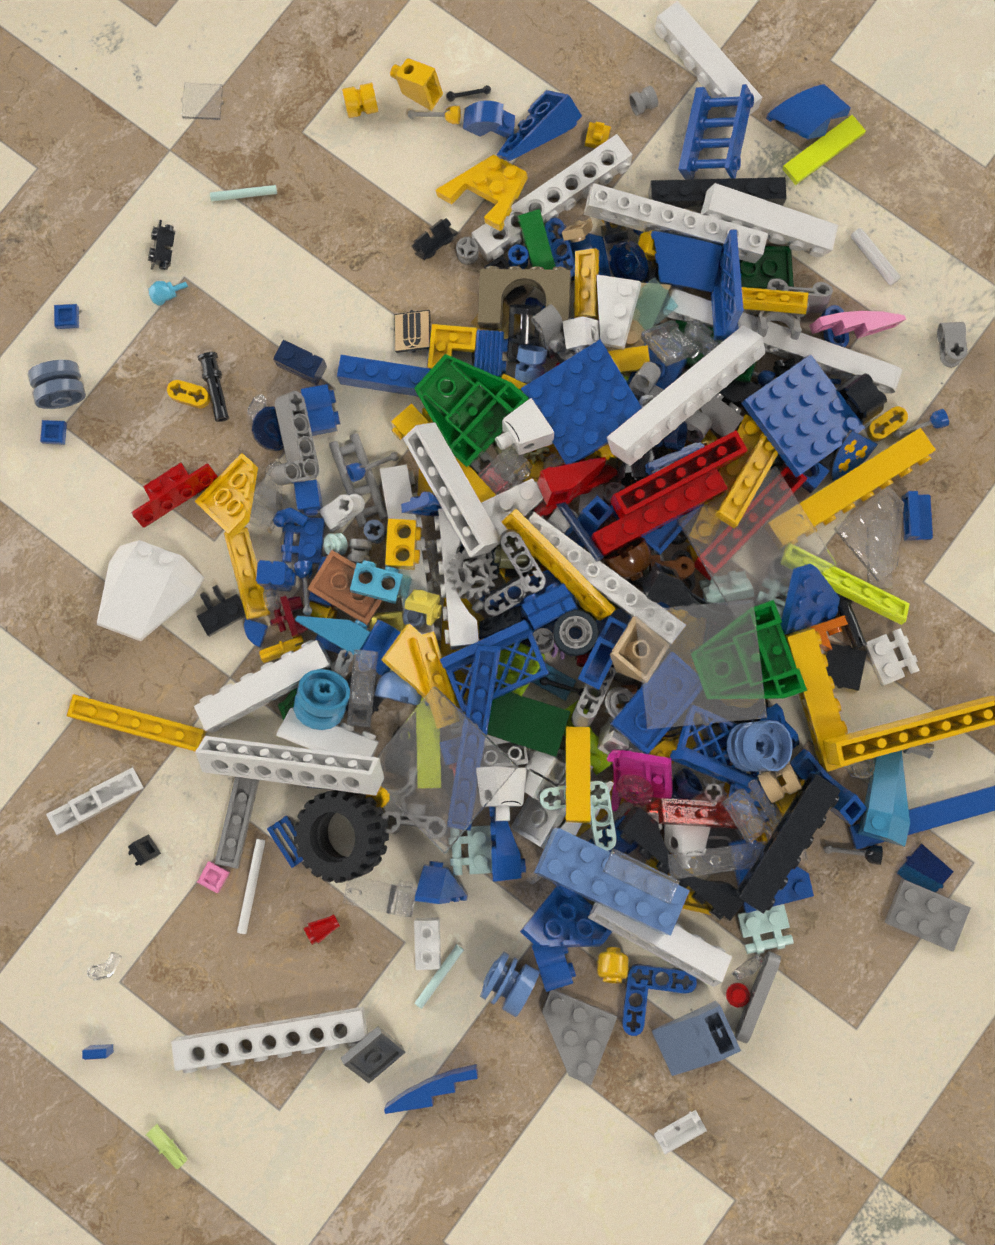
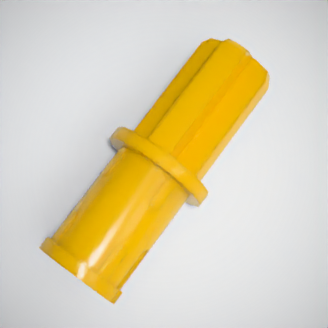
(276, 651)

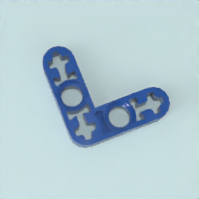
(642, 988)

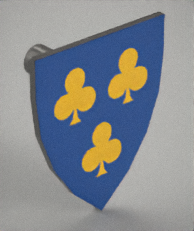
(851, 454)

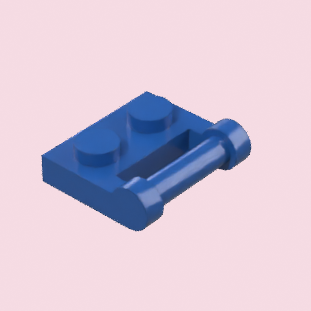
(424, 505)

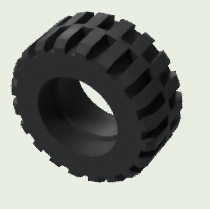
(315, 843)

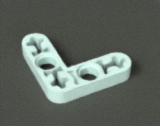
(596, 803)

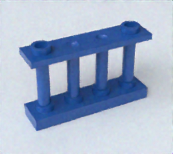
(698, 123)

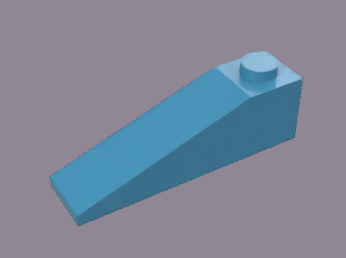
(886, 802)

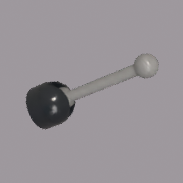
(872, 853)

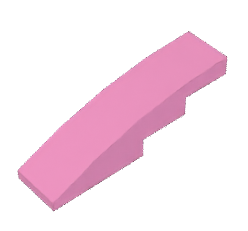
(861, 322)

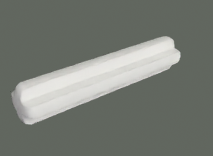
(875, 256)

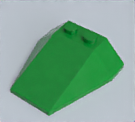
(467, 405)
(778, 668)

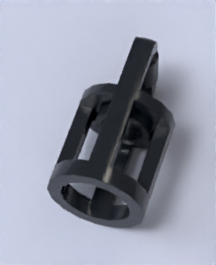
(523, 336)

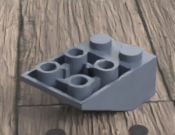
(696, 1039)

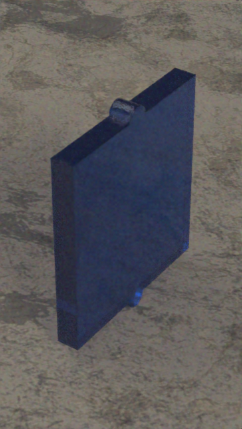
(925, 869)

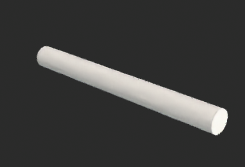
(251, 886)

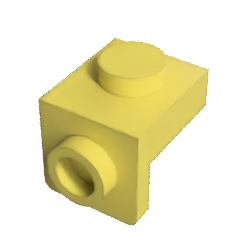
(425, 603)
(392, 618)

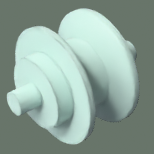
(335, 542)

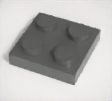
(373, 1054)

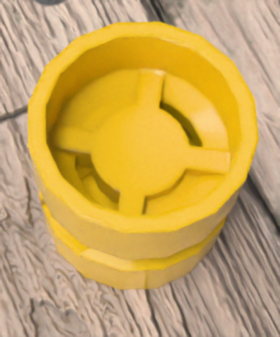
(360, 100)

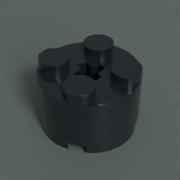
(863, 397)
(636, 472)

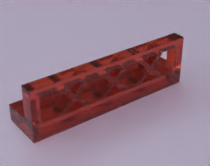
(691, 813)

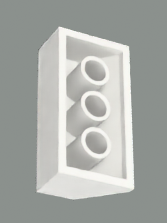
(338, 739)

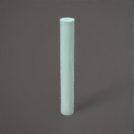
(243, 193)
(439, 976)

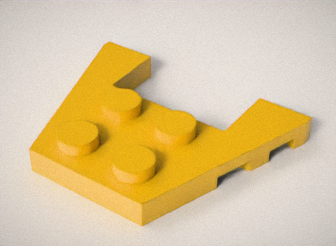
(492, 180)

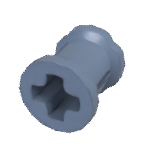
(381, 531)

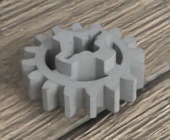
(462, 577)

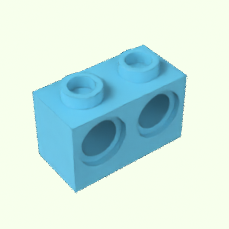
(374, 588)

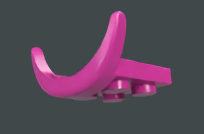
(653, 768)

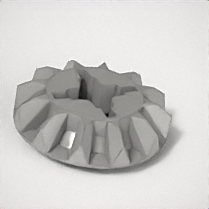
(615, 696)

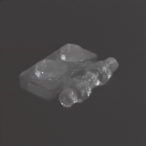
(745, 814)

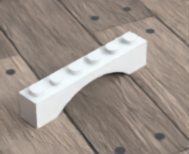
(462, 624)

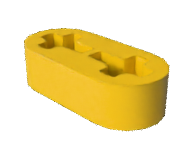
(186, 398)
(890, 427)

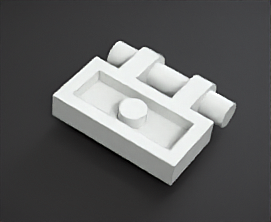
(884, 659)

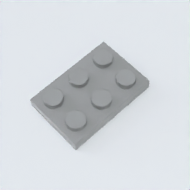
(927, 915)

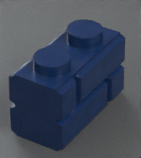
(300, 362)

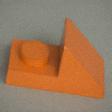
(832, 627)

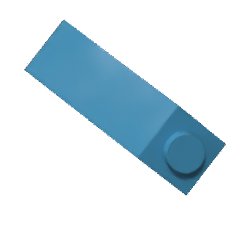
(340, 632)

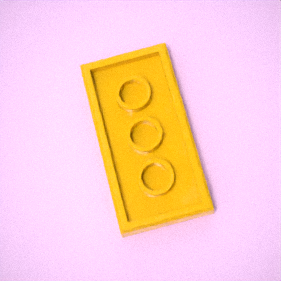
(403, 662)

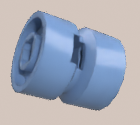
(531, 362)

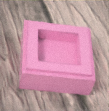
(213, 877)

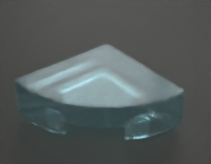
(404, 587)

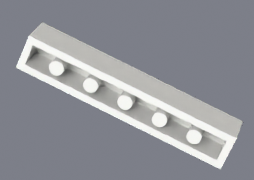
(702, 56)
(781, 223)
(452, 489)
(261, 687)
(680, 949)

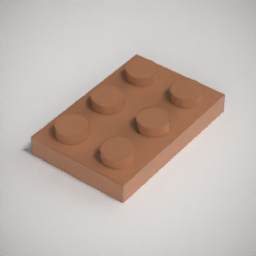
(334, 583)

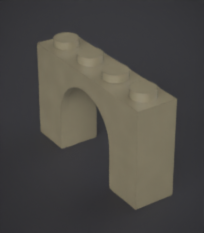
(497, 283)

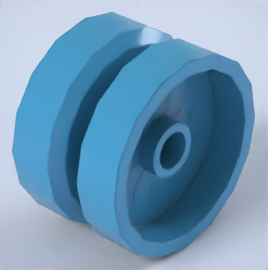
(321, 699)

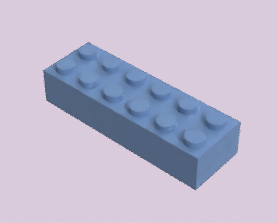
(579, 868)

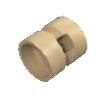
(772, 786)

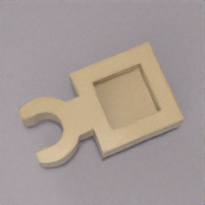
(578, 231)

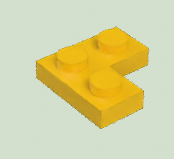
(448, 339)

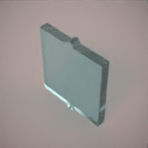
(653, 305)

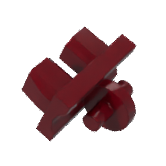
(289, 606)

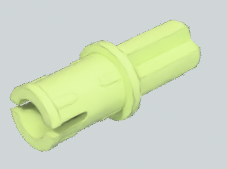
(166, 1146)

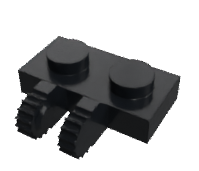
(222, 614)

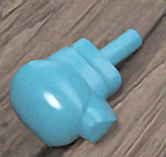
(162, 291)

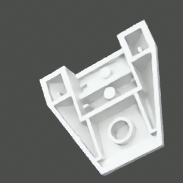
(145, 589)

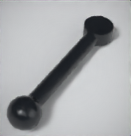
(451, 95)
(544, 681)

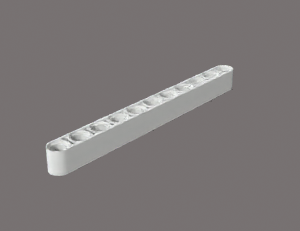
(830, 357)

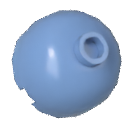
(396, 689)

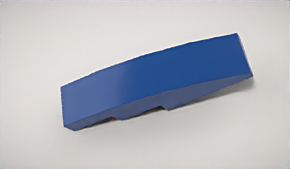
(423, 1093)

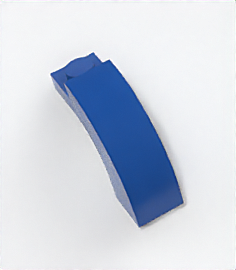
(592, 519)
(849, 806)

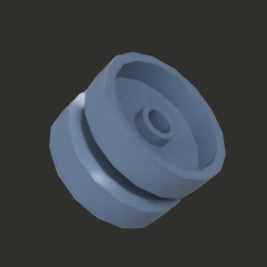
(56, 384)

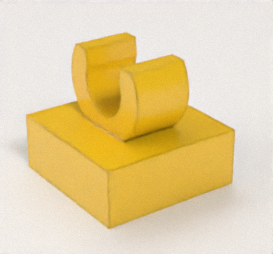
(597, 134)

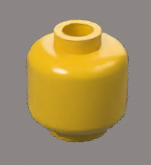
(612, 965)

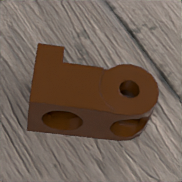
(683, 565)

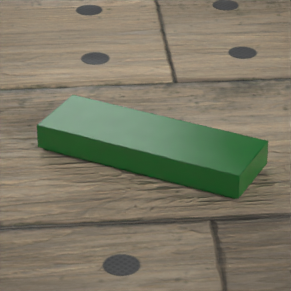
(536, 240)

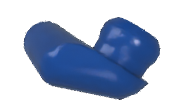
(288, 515)

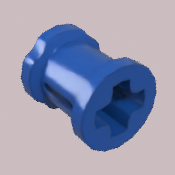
(523, 254)

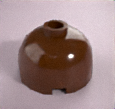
(630, 560)

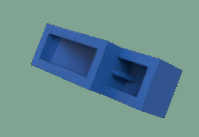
(599, 658)

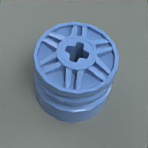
(759, 746)
(509, 984)

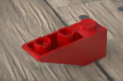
(566, 481)

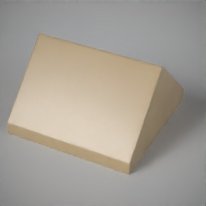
(626, 653)

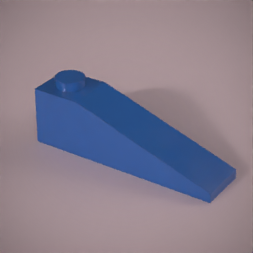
(548, 118)
(505, 853)
(439, 885)

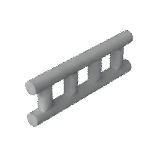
(371, 487)

